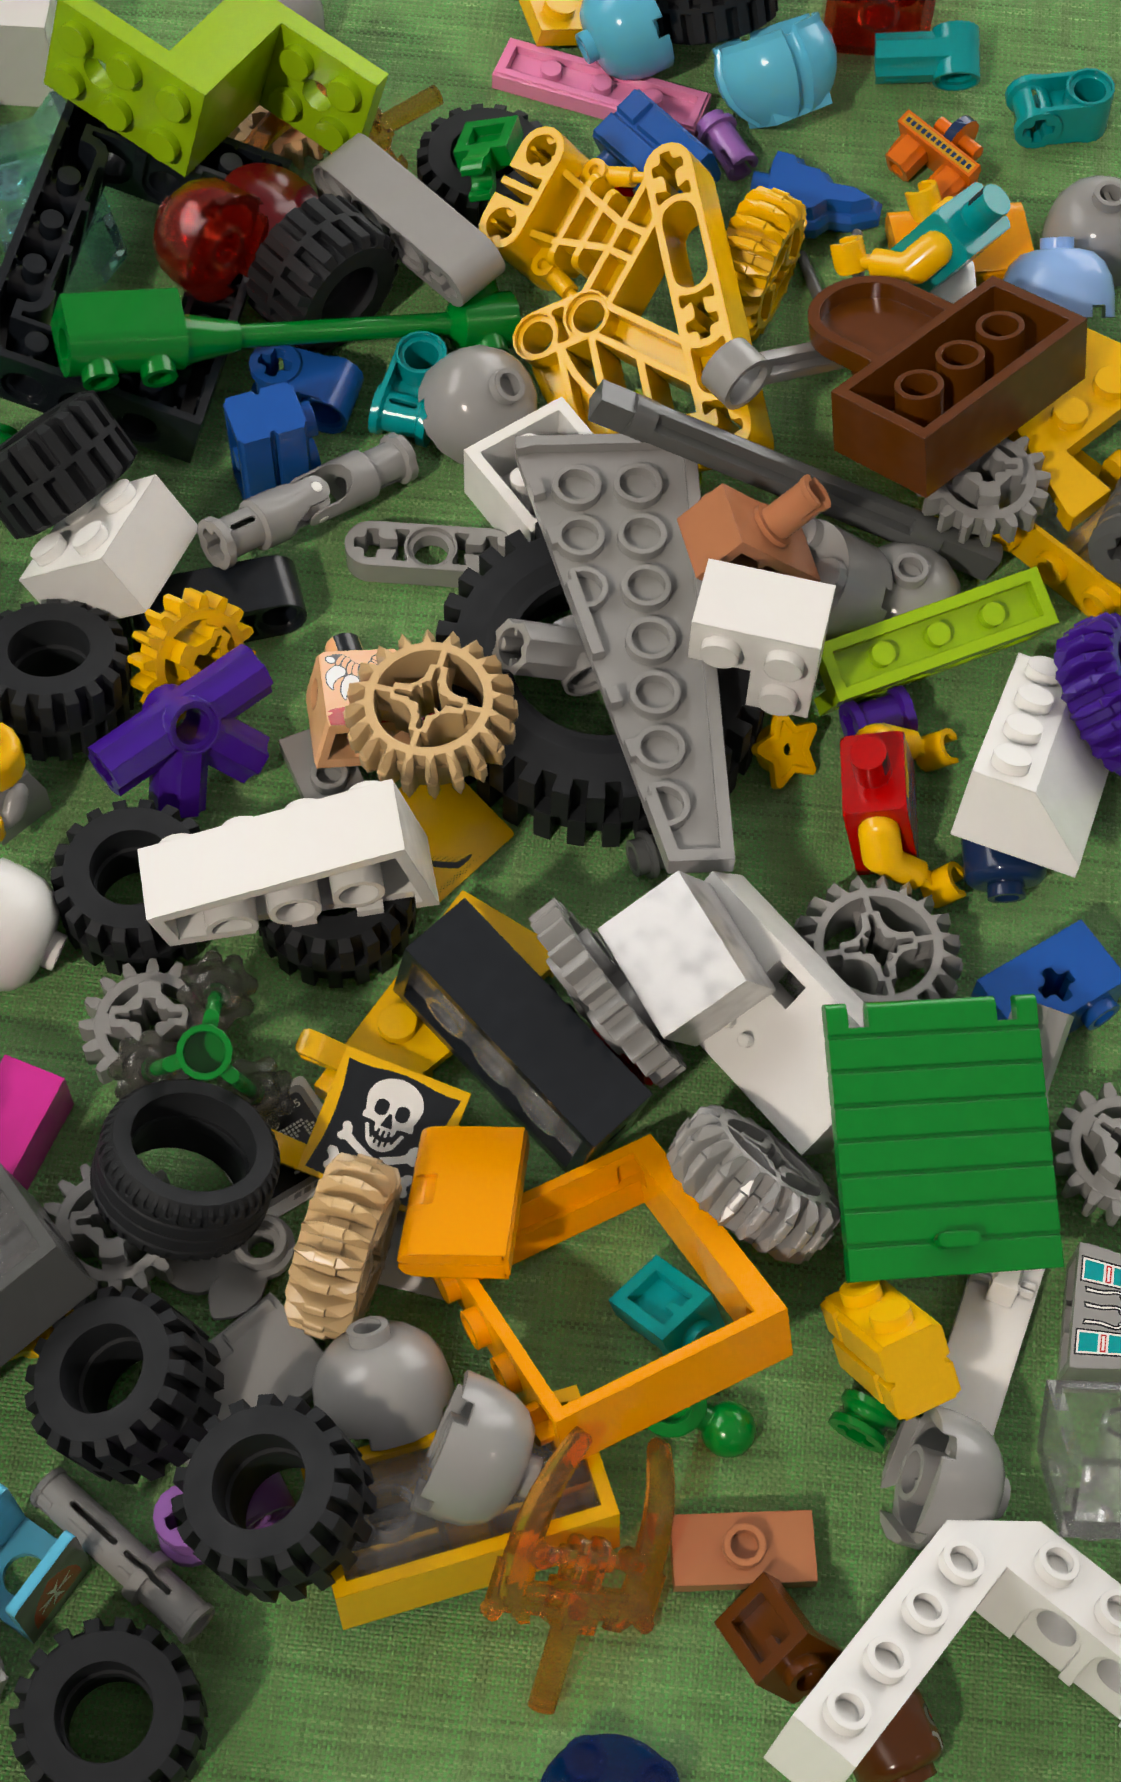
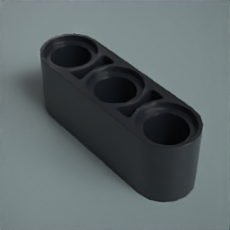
(261, 586)

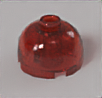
(208, 236)

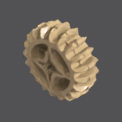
(450, 741)
(342, 1245)

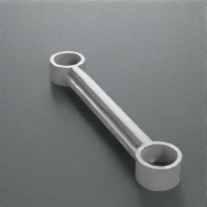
(740, 371)

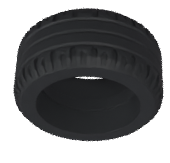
(173, 1219)

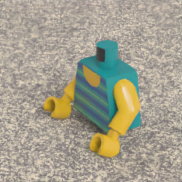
(941, 245)

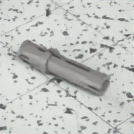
(143, 1574)

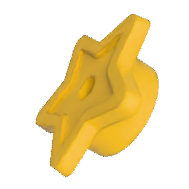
(770, 749)

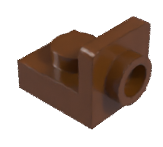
(776, 1640)

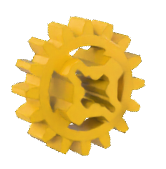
(185, 639)

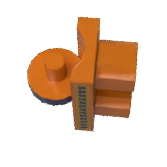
(944, 149)

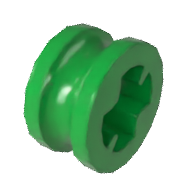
(863, 1420)

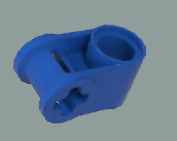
(323, 380)

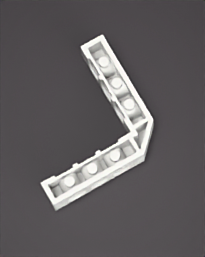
(1008, 1573)

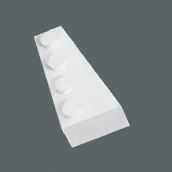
(288, 866)

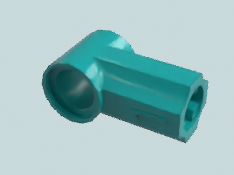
(941, 56)

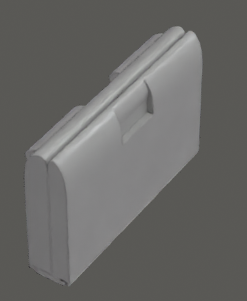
(264, 1357)

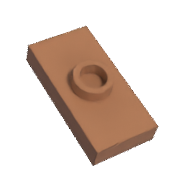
(737, 1547)

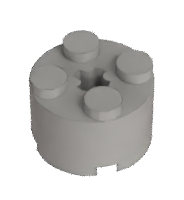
(856, 570)

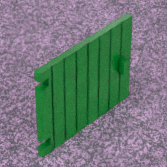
(941, 1135)

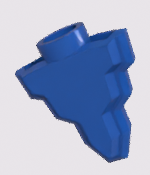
(826, 203)

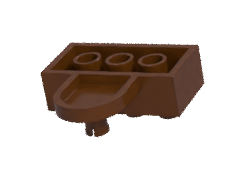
(937, 376)

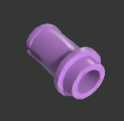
(719, 134)

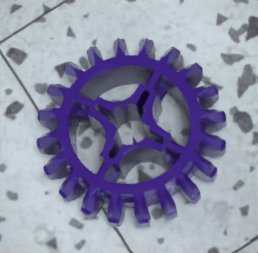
(1091, 683)

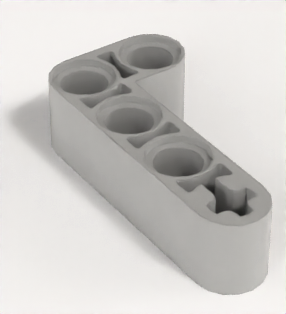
(426, 230)

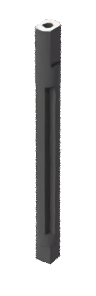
(776, 473)

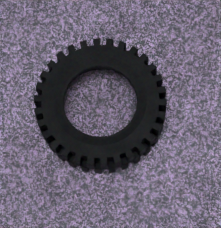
(551, 769)

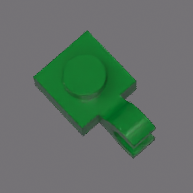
(484, 149)

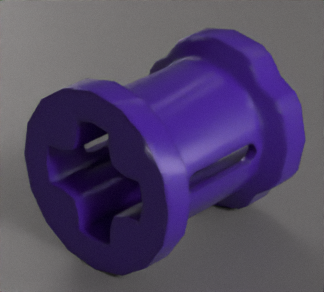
(893, 709)

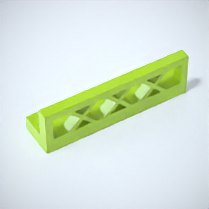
(934, 638)

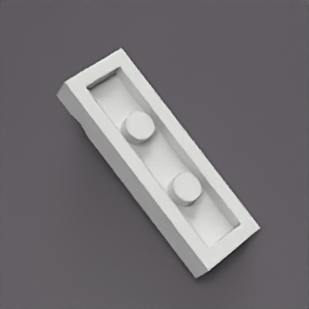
(988, 1340)

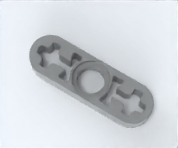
(414, 536)

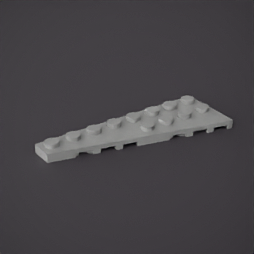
(633, 593)

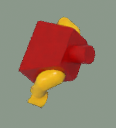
(882, 805)

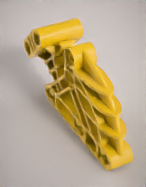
(623, 248)

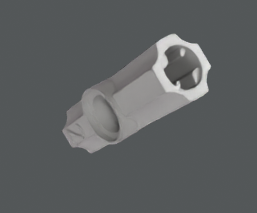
(546, 652)

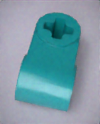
(1064, 110)
(396, 398)

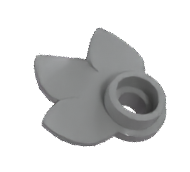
(237, 1279)

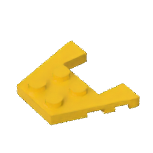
(1073, 424)

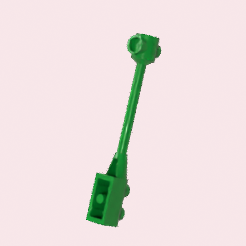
(152, 336)

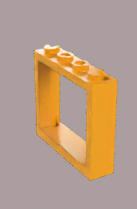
(671, 1383)

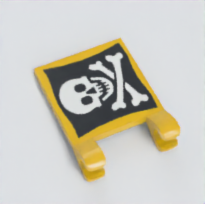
(369, 1111)

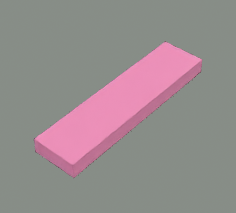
(587, 88)

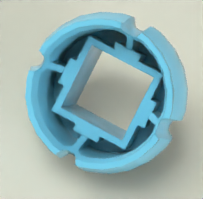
(778, 71)

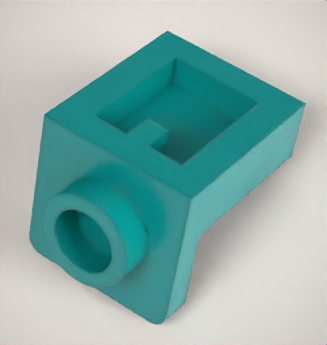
(666, 1306)

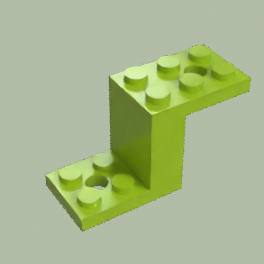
(199, 91)

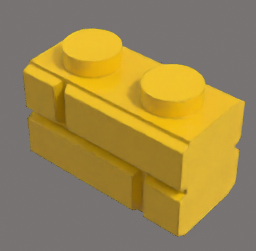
(890, 1347)

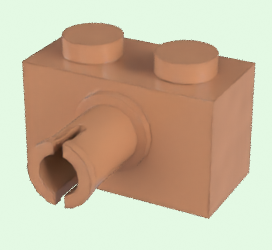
(753, 533)

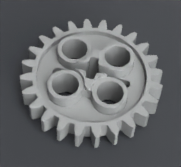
(604, 993)

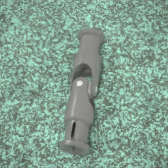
(282, 510)

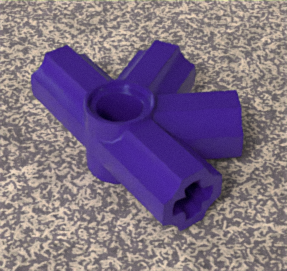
(209, 735)

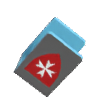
(50, 1583)

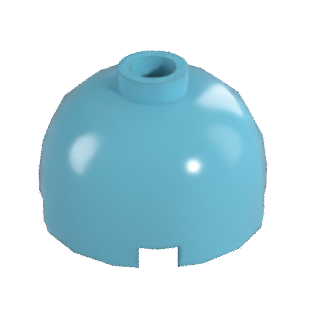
(624, 38)

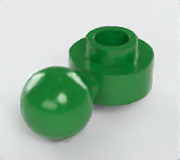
(724, 1427)

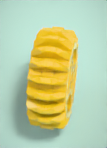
(764, 248)

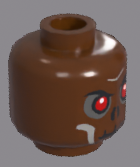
(905, 1747)

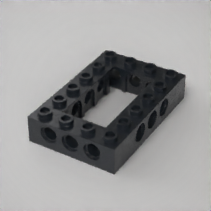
(43, 254)

